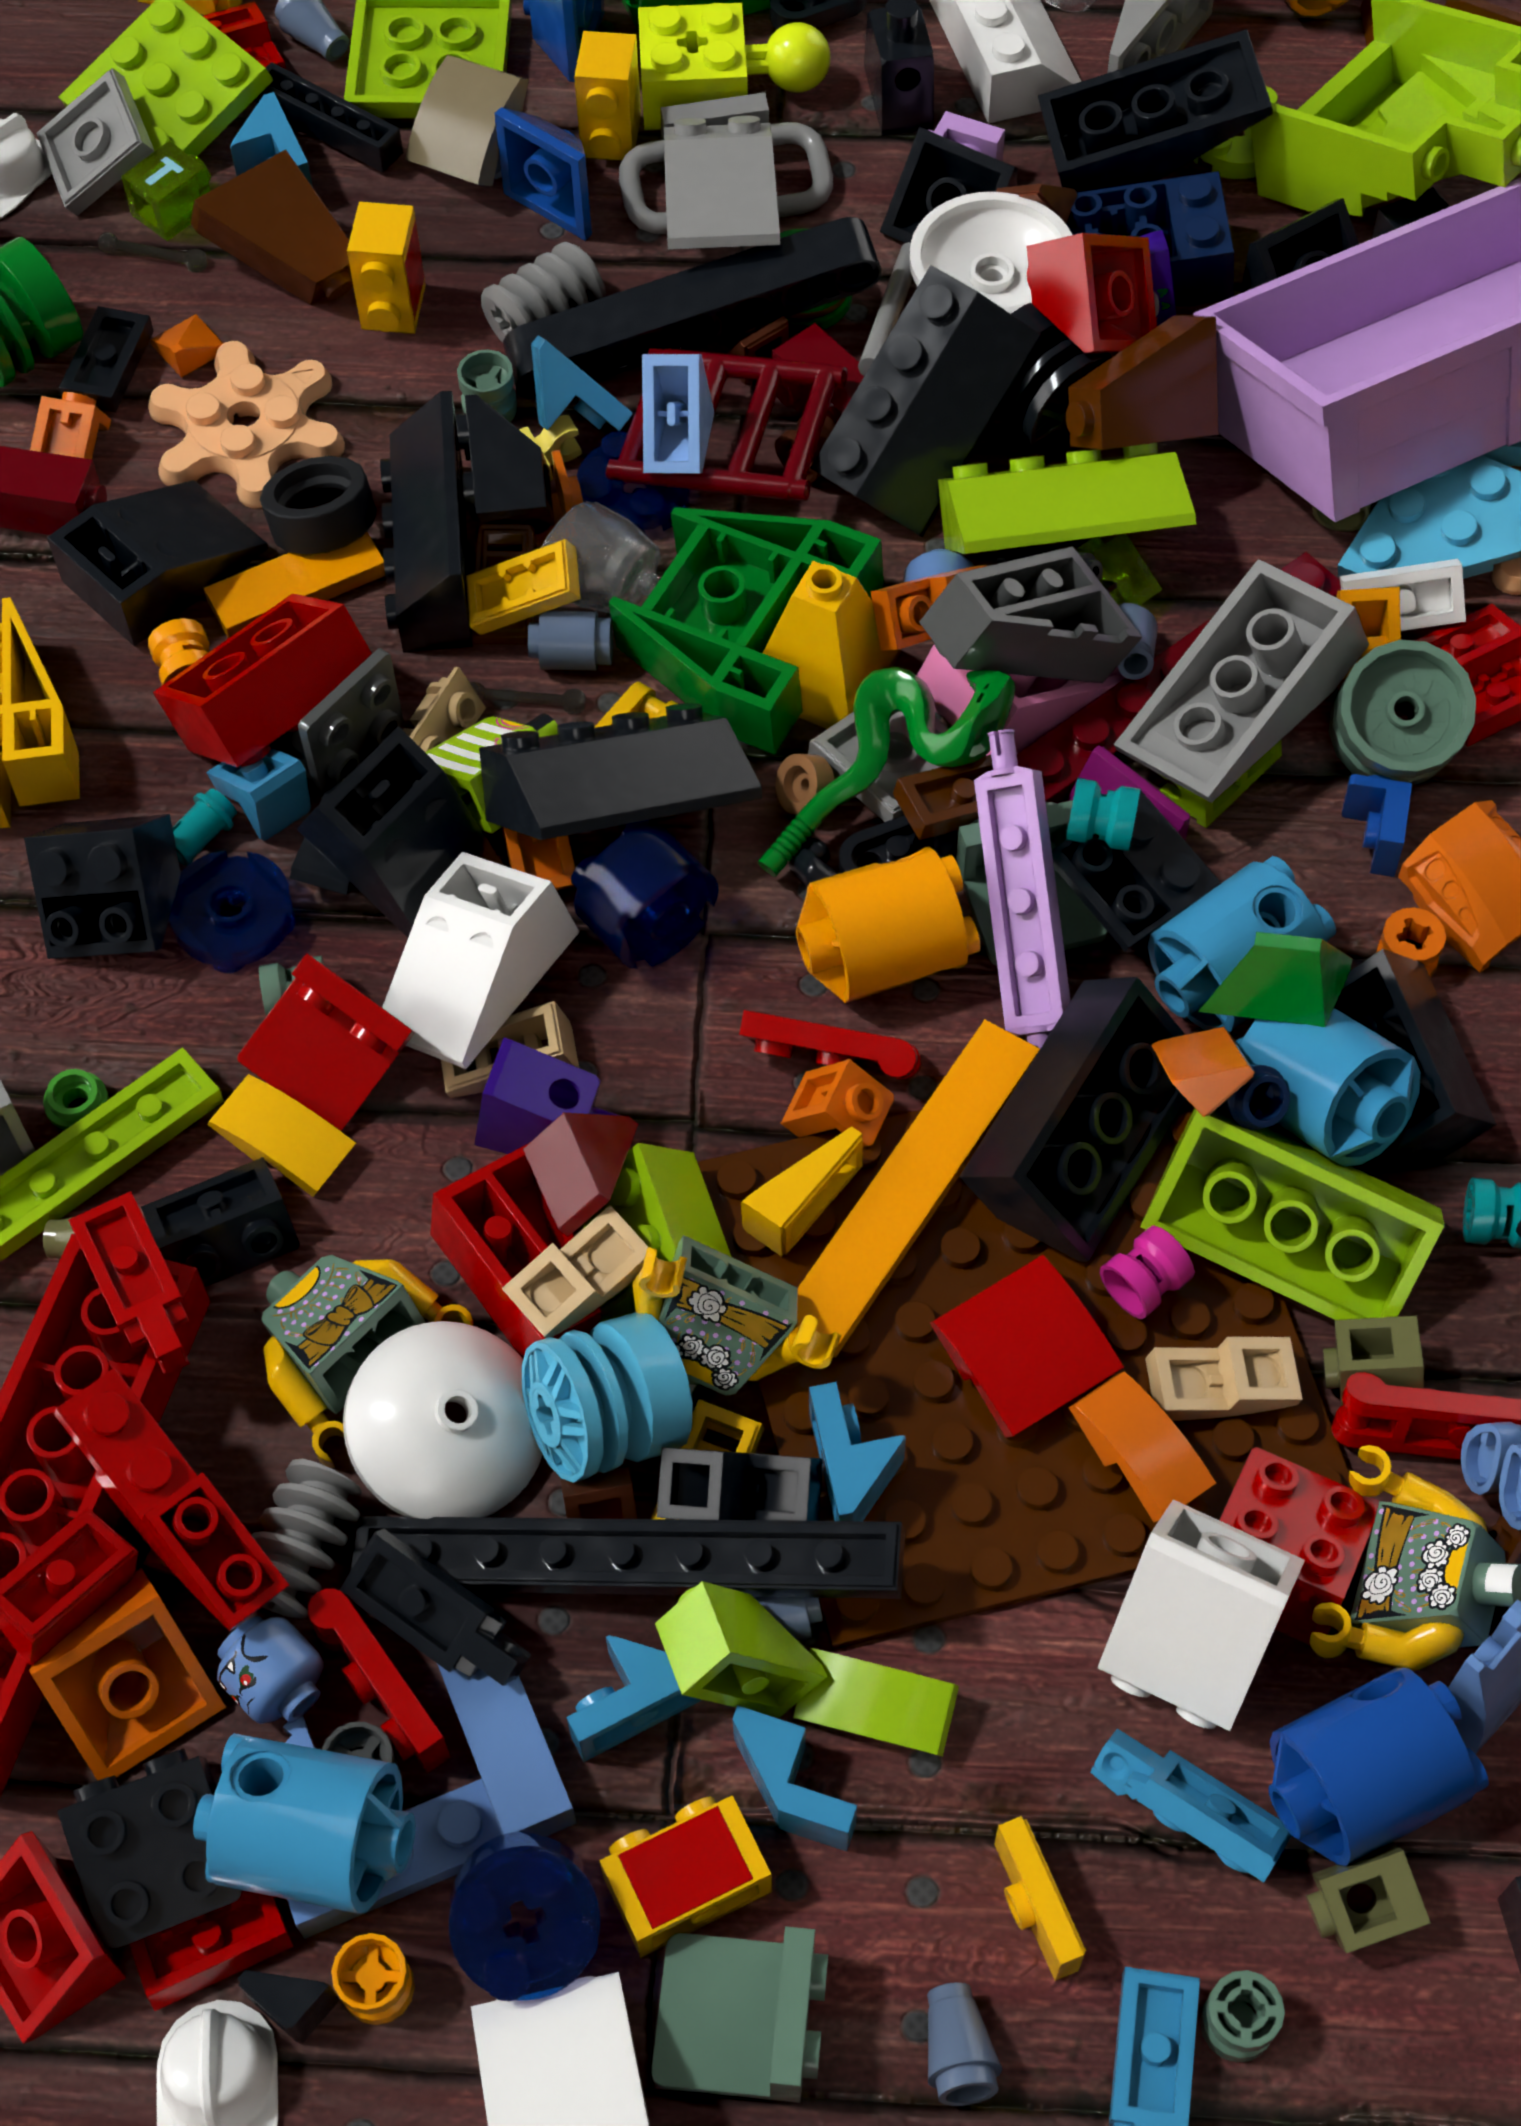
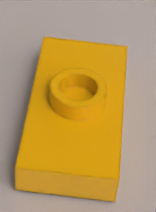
(523, 587)
(1036, 1898)

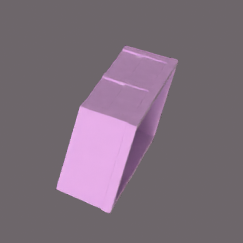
(1380, 357)

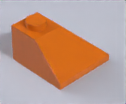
(126, 1681)

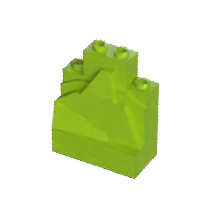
(1410, 109)

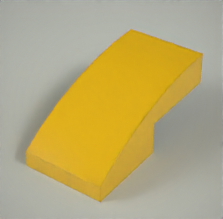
(282, 1131)

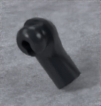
(811, 862)

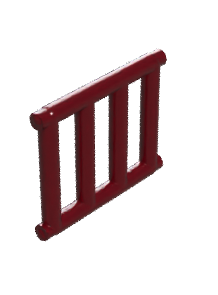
(738, 477)

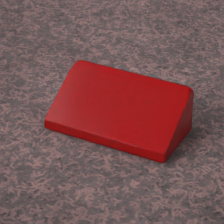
(63, 1584)

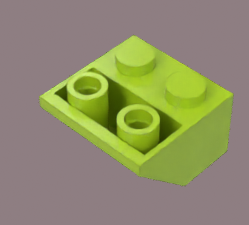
(661, 1200)

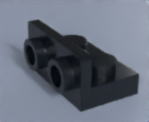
(224, 1223)

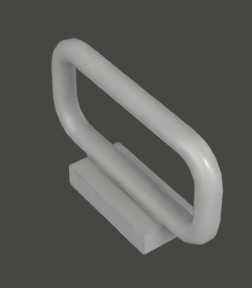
(717, 113)

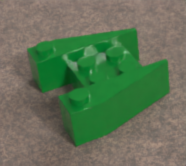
(720, 604)

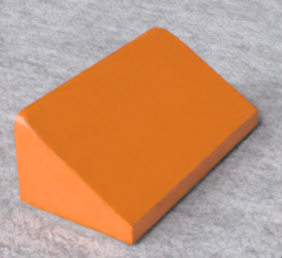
(1204, 1067)

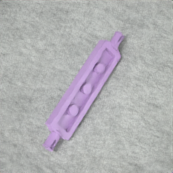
(1022, 893)

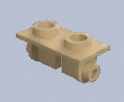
(445, 711)

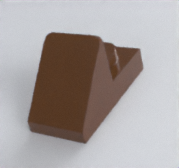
(941, 798)

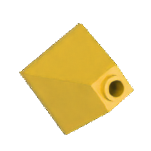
(831, 640)

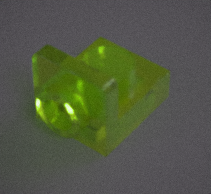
(1126, 567)

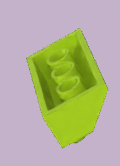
(1063, 501)
(1293, 1219)

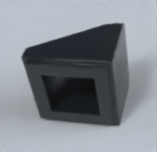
(290, 2002)

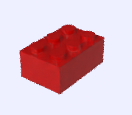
(263, 679)

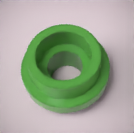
(68, 1087)

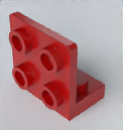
(325, 1043)
(1309, 1519)

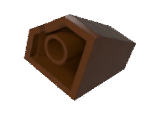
(278, 228)
(1150, 390)

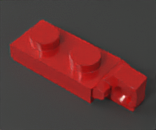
(133, 1278)

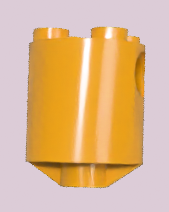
(885, 925)

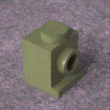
(1376, 1346)
(1394, 1904)

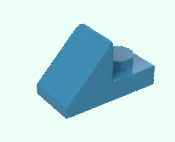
(265, 135)
(561, 380)
(268, 791)
(851, 1469)
(647, 1699)

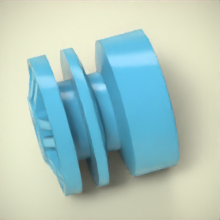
(606, 1396)

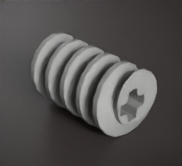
(542, 289)
(301, 1526)

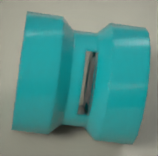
(1107, 815)
(1491, 1212)

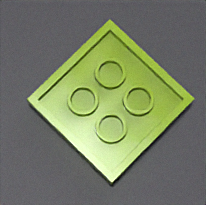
(405, 41)
(180, 74)

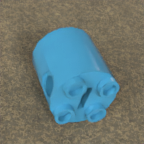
(1216, 932)
(1343, 1082)
(304, 1824)

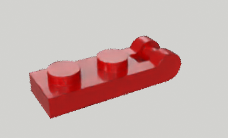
(833, 1044)
(1414, 1418)
(375, 1676)

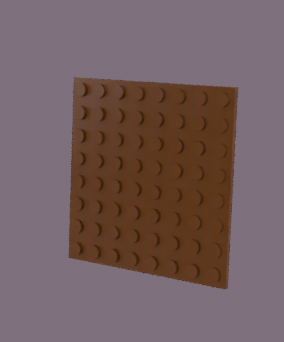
(981, 1510)

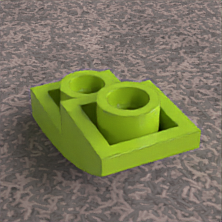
(880, 1703)

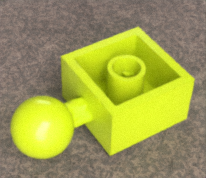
(703, 56)

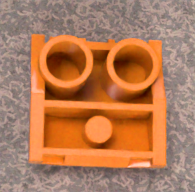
(1470, 881)

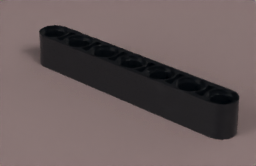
(704, 302)

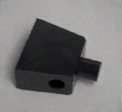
(894, 42)

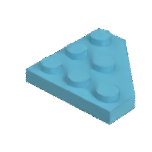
(1458, 515)

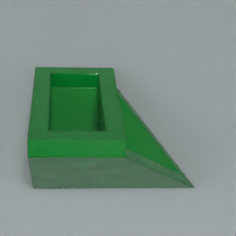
(1283, 981)

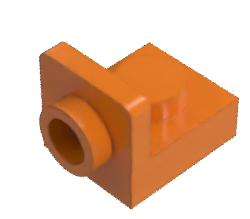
(68, 425)
(542, 858)
(838, 1098)

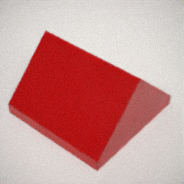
(47, 1943)

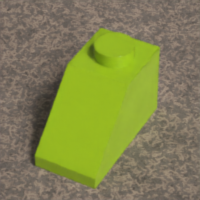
(735, 1652)

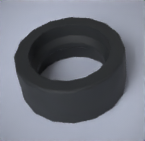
(325, 527)

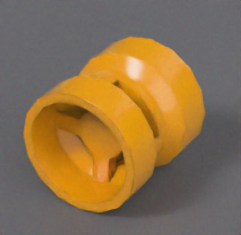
(177, 646)
(369, 1964)

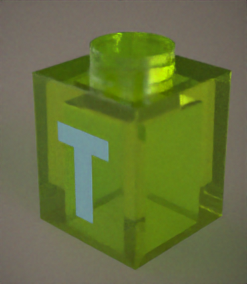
(165, 188)

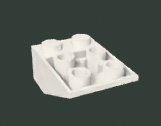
(475, 955)

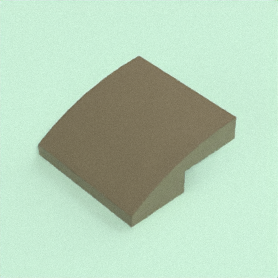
(457, 119)

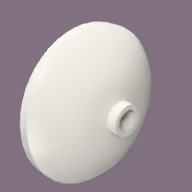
(985, 243)
(410, 1448)

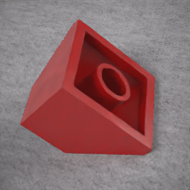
(1094, 288)

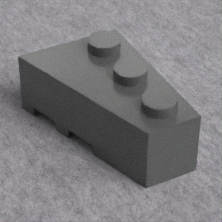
(1032, 619)

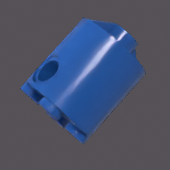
(1372, 1766)

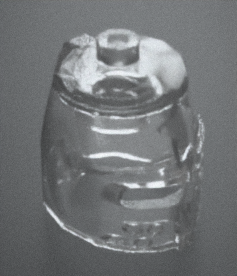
(611, 555)

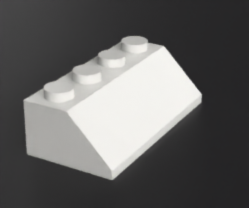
(1006, 53)

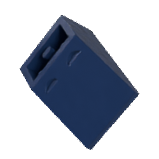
(1192, 220)

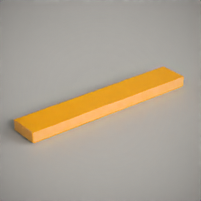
(913, 1182)

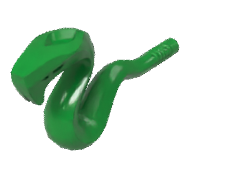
(875, 702)

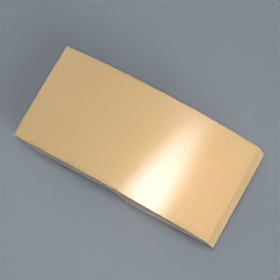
(580, 1276)
(1224, 1381)

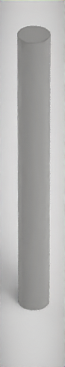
(889, 308)

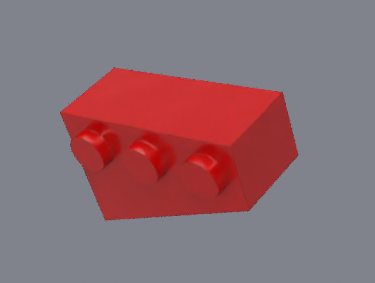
(491, 1231)

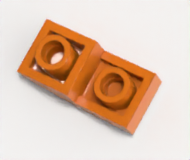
(903, 606)
(1144, 1442)

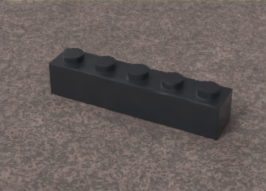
(334, 119)

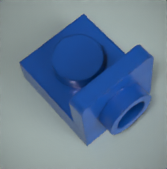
(1385, 809)

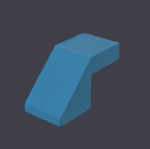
(773, 1757)

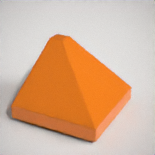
(187, 345)

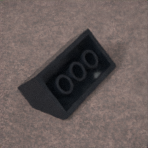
(926, 400)
(426, 530)
(615, 772)
(1081, 1120)

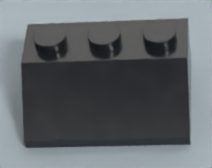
(1401, 1005)

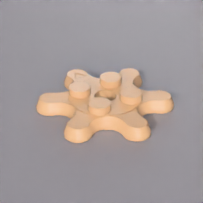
(244, 452)

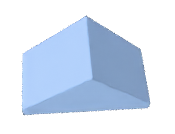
(675, 413)

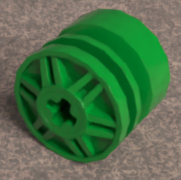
(32, 310)

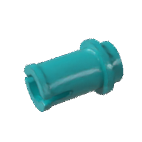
(202, 823)

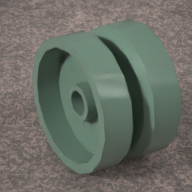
(1411, 679)

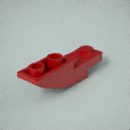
(169, 1502)

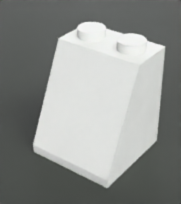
(1199, 1615)
(560, 2058)

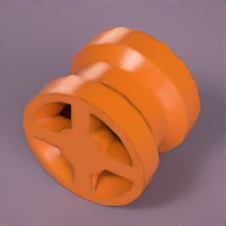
(1418, 926)

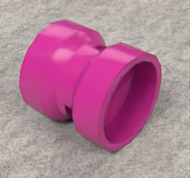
(1147, 1272)

